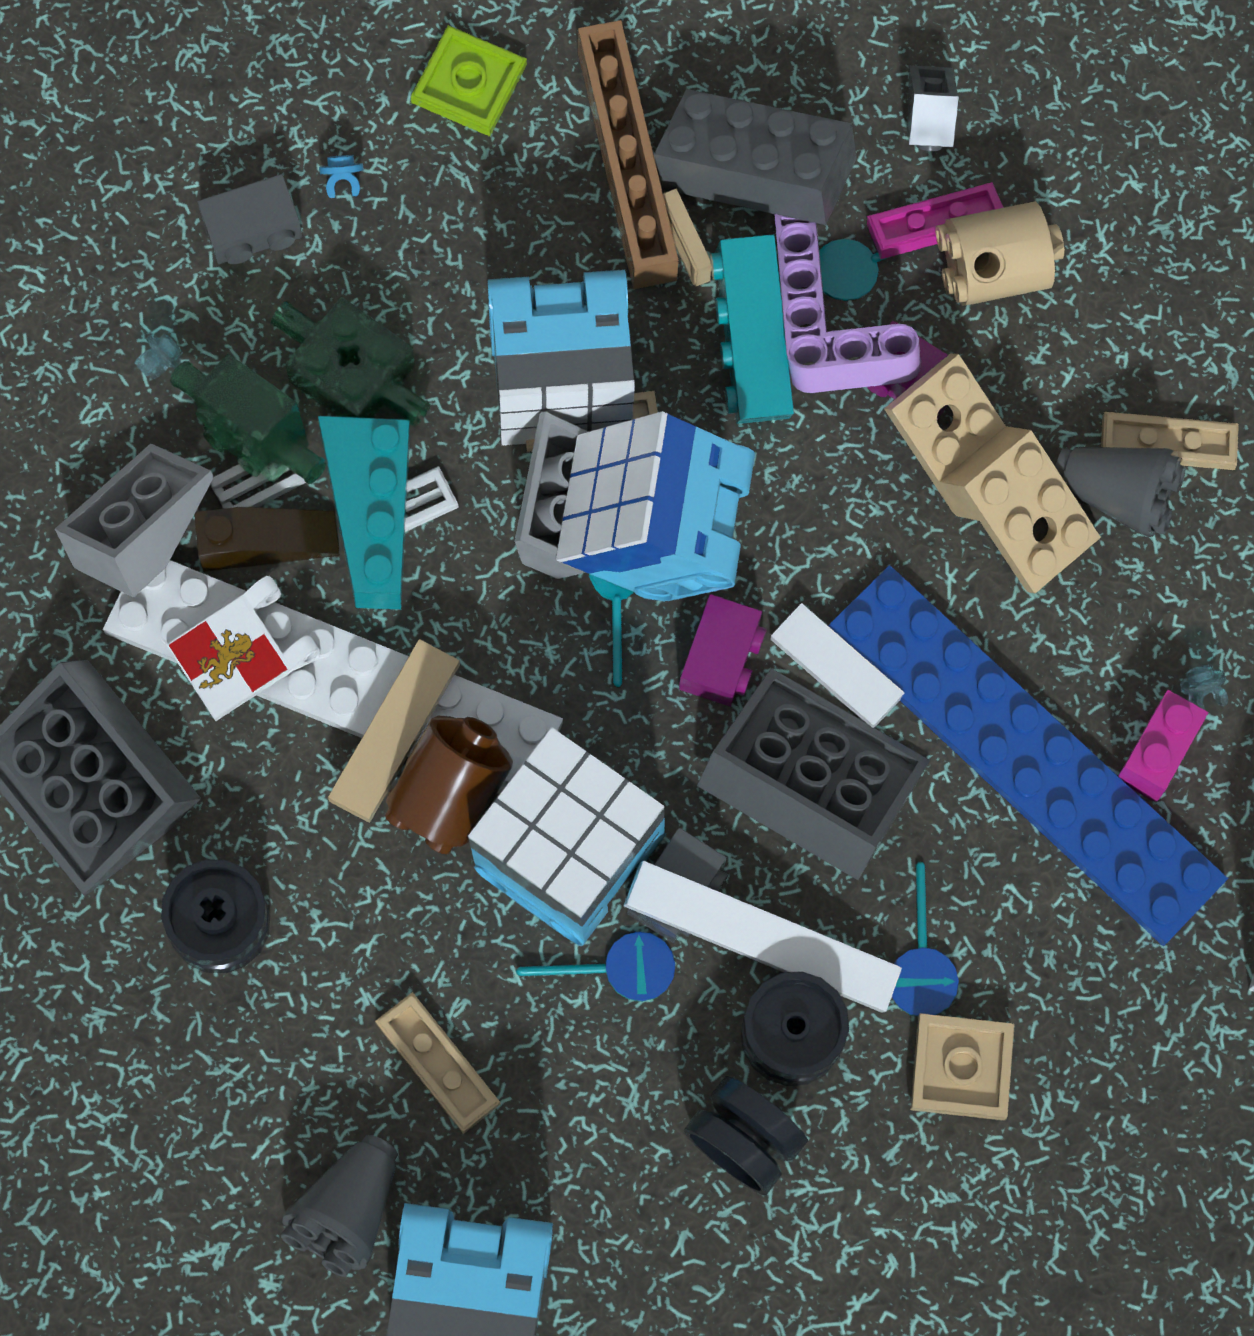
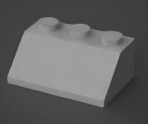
(546, 496)

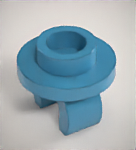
(341, 168)

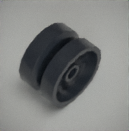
(206, 890)
(794, 1000)
(746, 1135)

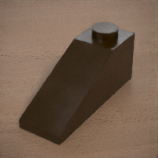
(263, 536)

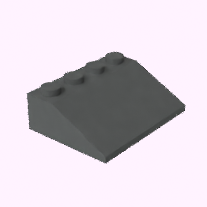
(813, 773)
(88, 775)

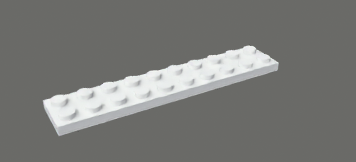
(339, 686)

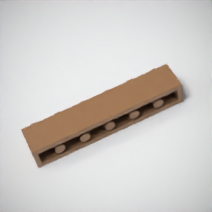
(627, 155)

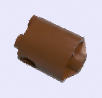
(448, 781)

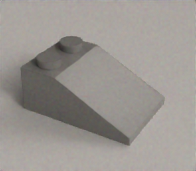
(135, 520)

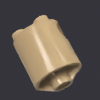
(1012, 248)

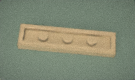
(394, 731)

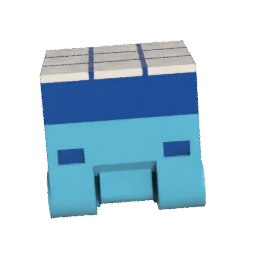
(655, 507)

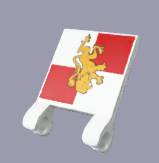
(233, 653)

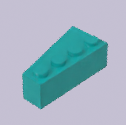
(752, 329)
(369, 488)

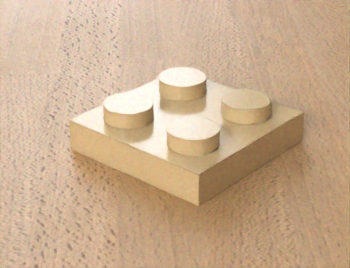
(962, 1067)

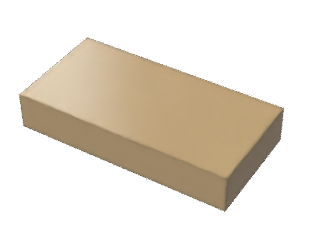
(687, 240)

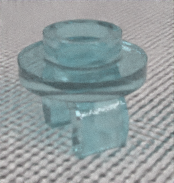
(160, 356)
(1202, 681)

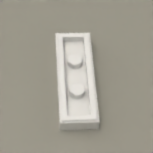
(837, 666)

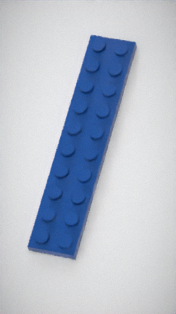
(1029, 757)

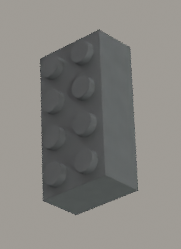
(756, 156)

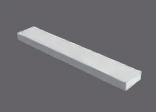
(761, 935)

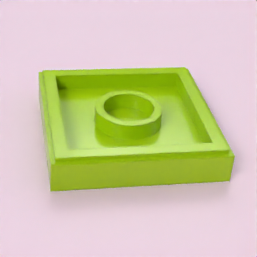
(468, 80)

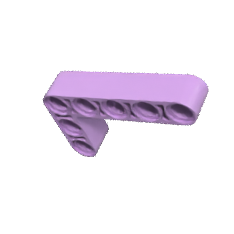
(833, 348)

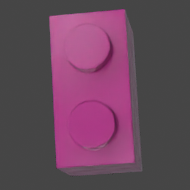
(1162, 746)

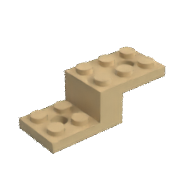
(992, 473)

